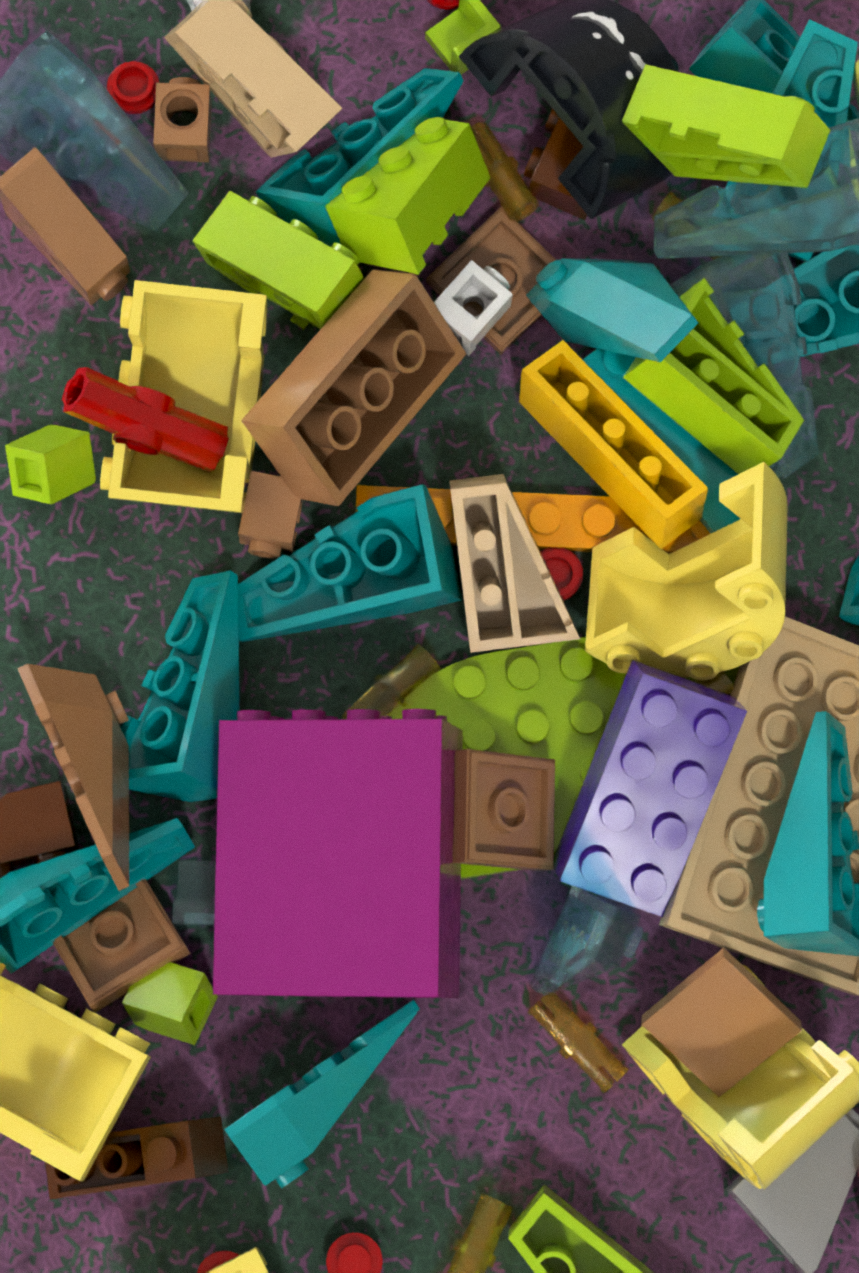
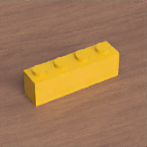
(612, 444)

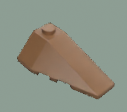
(91, 753)

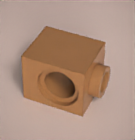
(183, 142)
(269, 516)

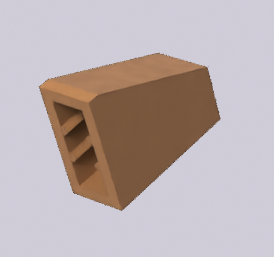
(63, 228)

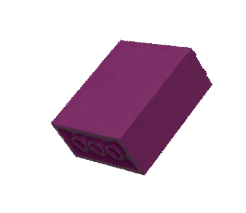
(337, 856)

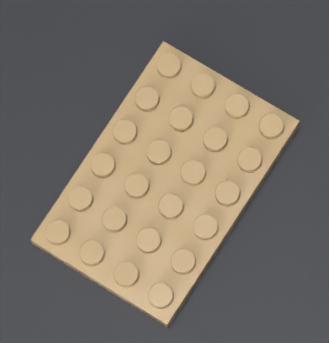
(728, 862)

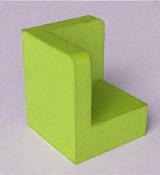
(459, 30)
(50, 464)
(171, 1002)

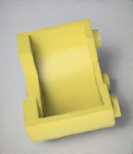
(208, 358)
(703, 603)
(62, 1076)
(767, 1114)

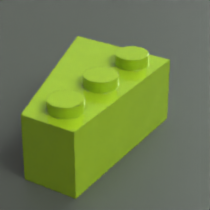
(725, 129)
(410, 196)
(278, 259)
(719, 390)

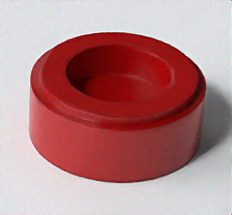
(564, 569)

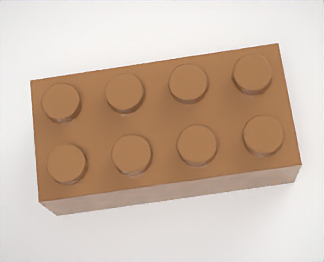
(354, 387)

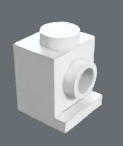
(480, 286)

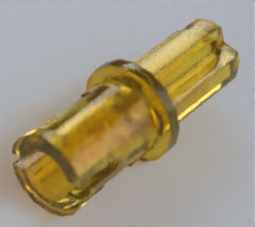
(505, 179)
(398, 683)

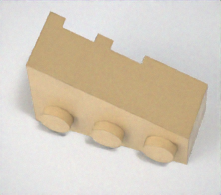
(252, 76)
(502, 571)

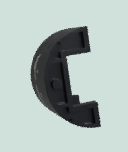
(586, 68)

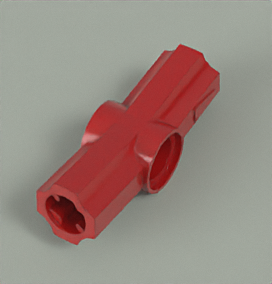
(144, 419)

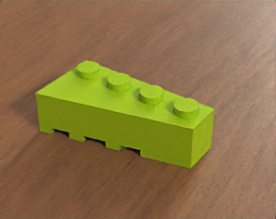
(562, 1240)

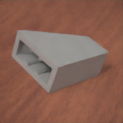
(807, 1197)

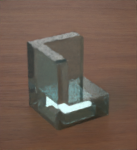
(195, 894)

